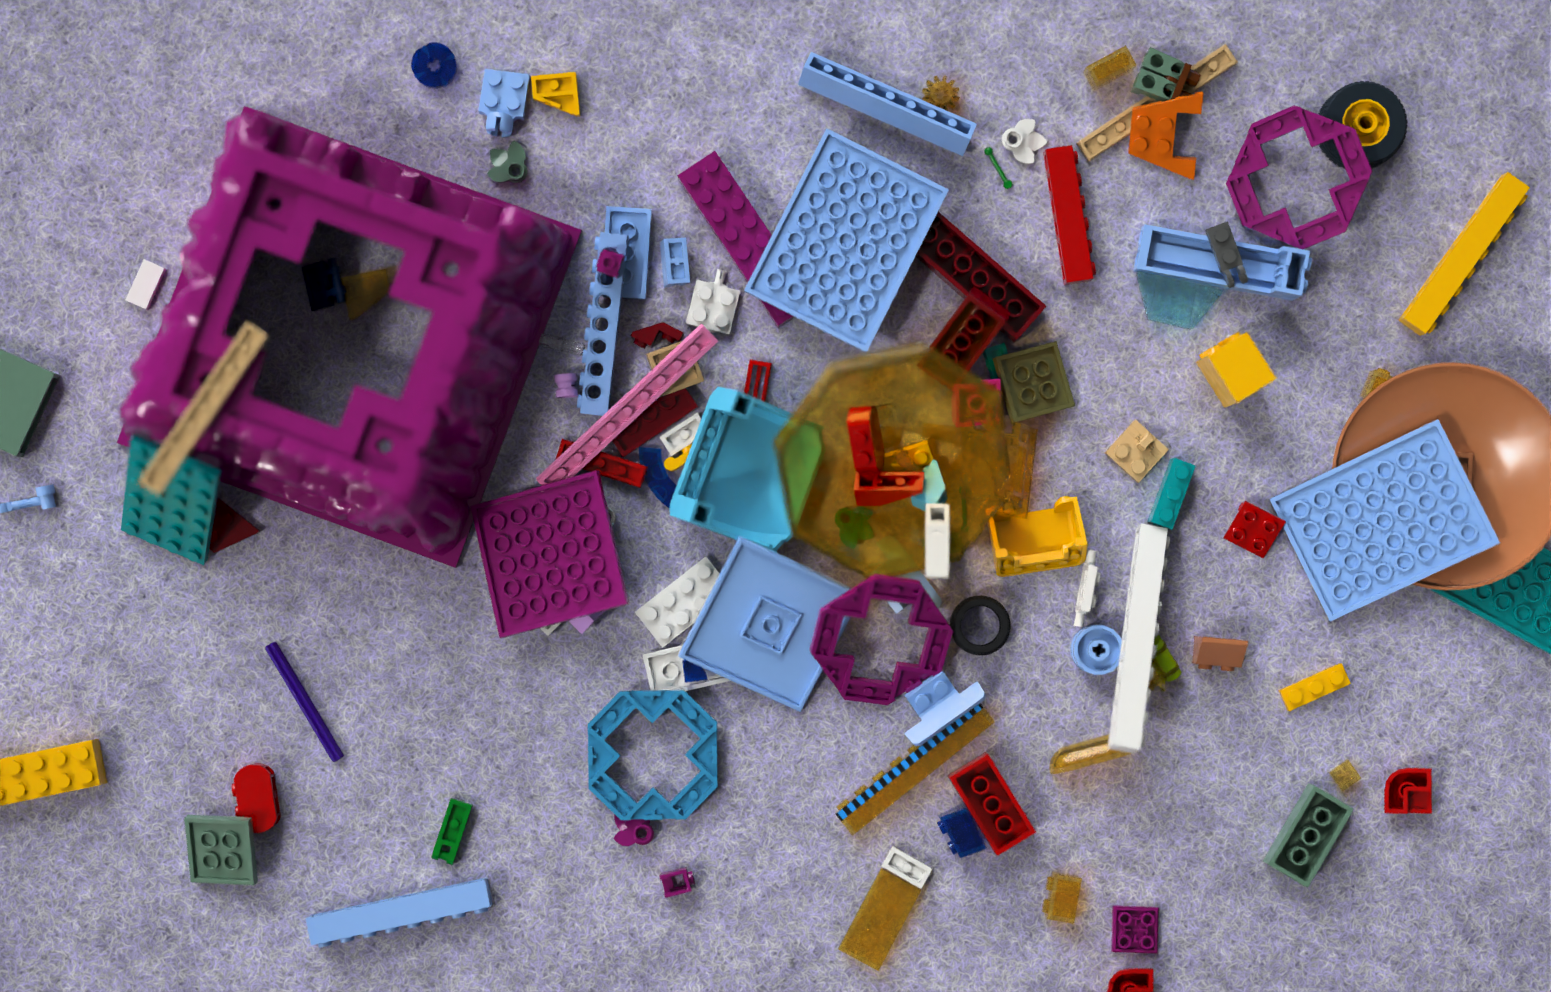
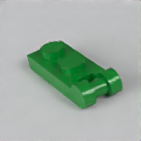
(452, 830)

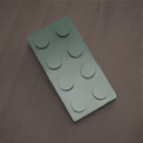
(1308, 835)

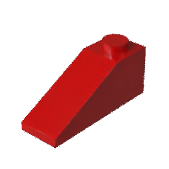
(886, 487)

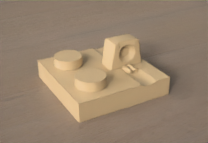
(689, 378)
(1136, 451)

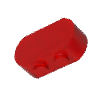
(865, 438)
(257, 796)

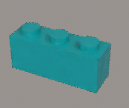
(1171, 493)

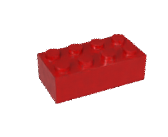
(991, 803)

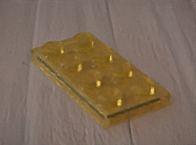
(879, 919)

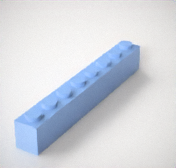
(886, 104)
(399, 911)

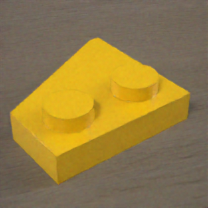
(557, 91)

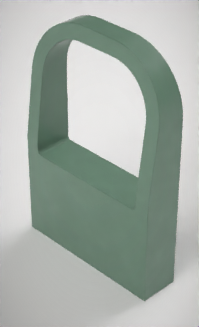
(23, 399)

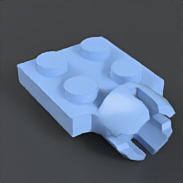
(503, 100)

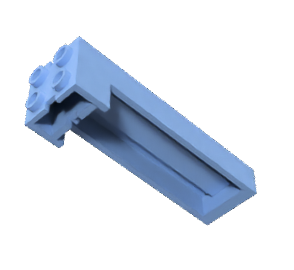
(1190, 258)

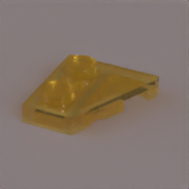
(365, 291)

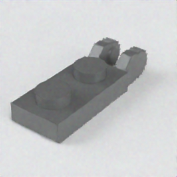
(1226, 252)

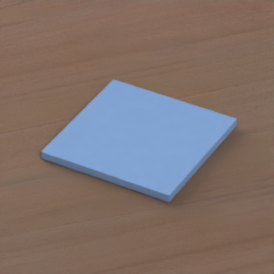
(762, 623)

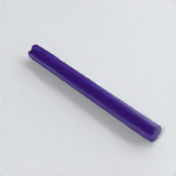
(304, 701)

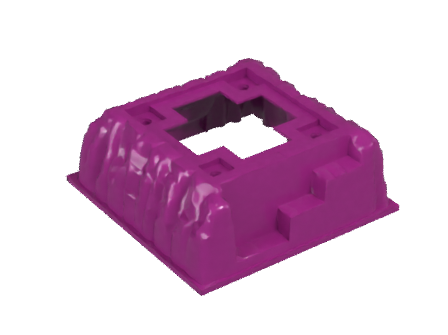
(463, 376)

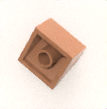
(1218, 652)

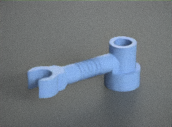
(44, 497)

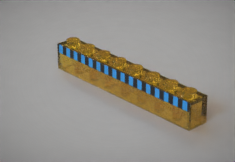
(910, 770)

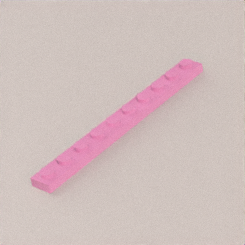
(629, 406)

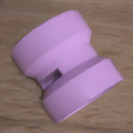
(566, 385)

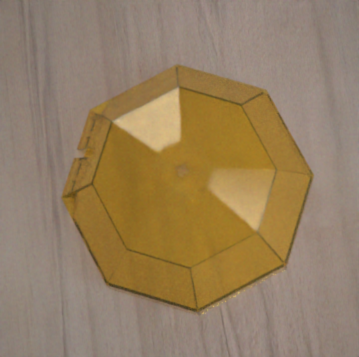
(917, 400)

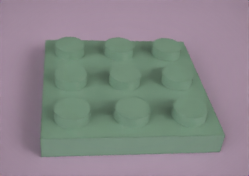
(221, 849)

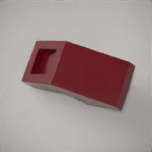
(648, 335)

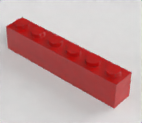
(1068, 215)

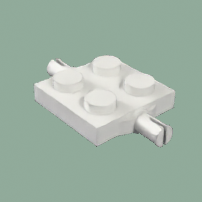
(713, 305)
(1088, 580)

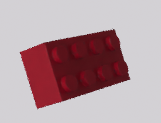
(971, 328)

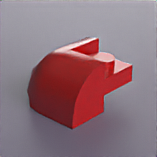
(1409, 791)
(1132, 980)

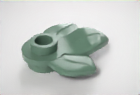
(506, 161)

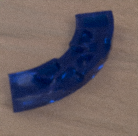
(656, 475)

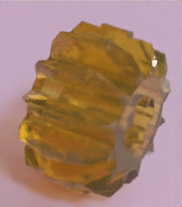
(950, 92)

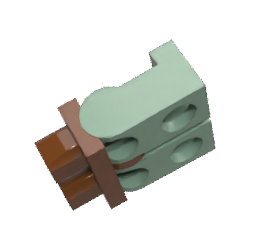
(1163, 76)

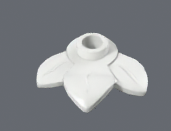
(1027, 141)

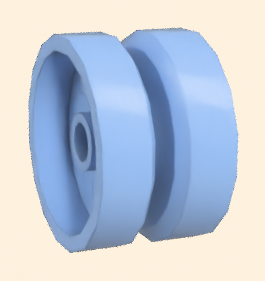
(1092, 636)

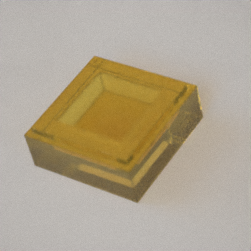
(1344, 775)

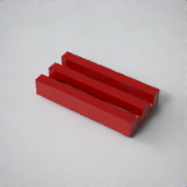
(757, 380)

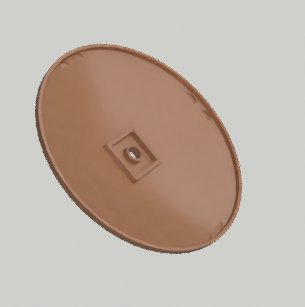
(1499, 440)

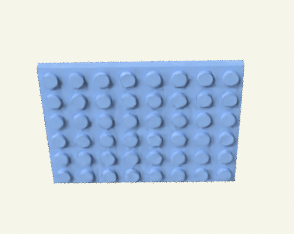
(846, 240)
(1384, 520)

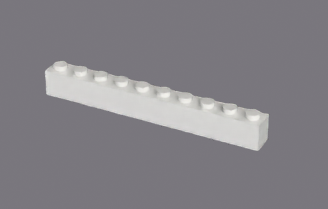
(1138, 639)

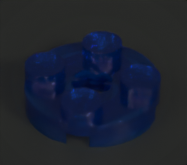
(427, 54)

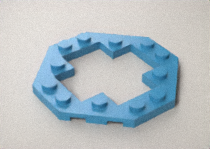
(653, 804)

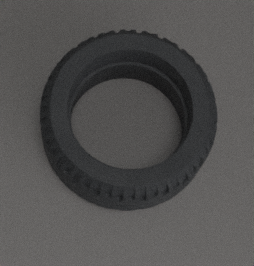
(1004, 625)

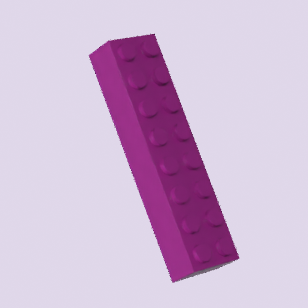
(730, 218)

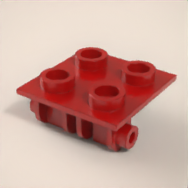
(1254, 529)

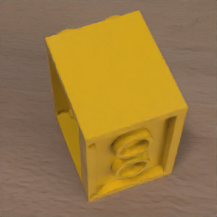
(1235, 368)

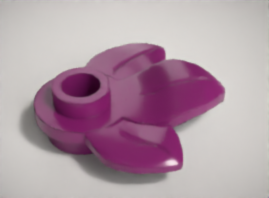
(629, 831)

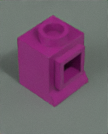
(609, 263)
(668, 885)

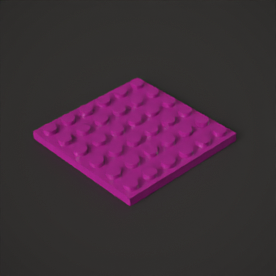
(549, 554)

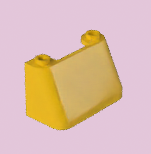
(1039, 543)

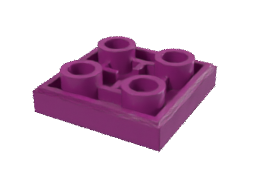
(1134, 929)

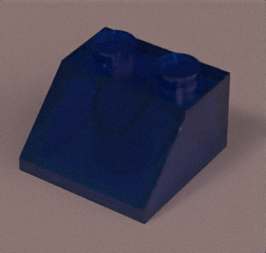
(961, 831)

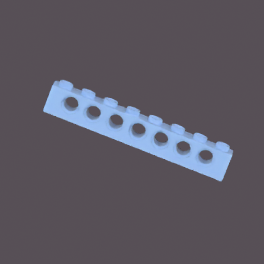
(601, 405)

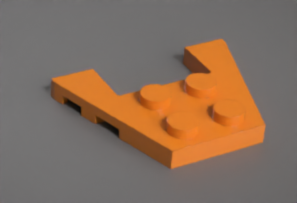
(1154, 133)

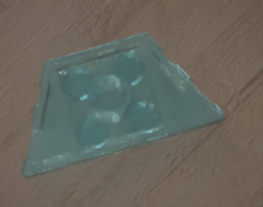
(1175, 300)

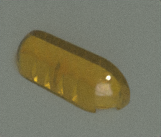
(1083, 755)

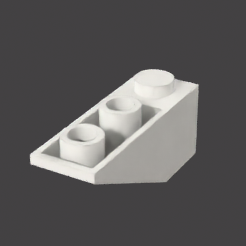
(937, 541)

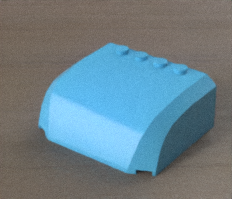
(733, 473)

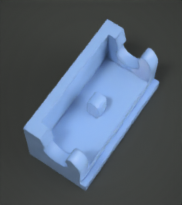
(674, 262)

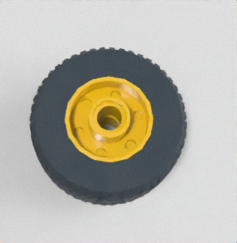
(1377, 112)

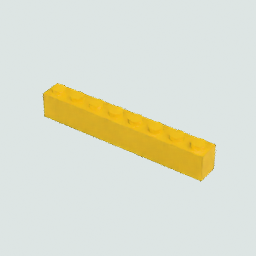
(1464, 253)

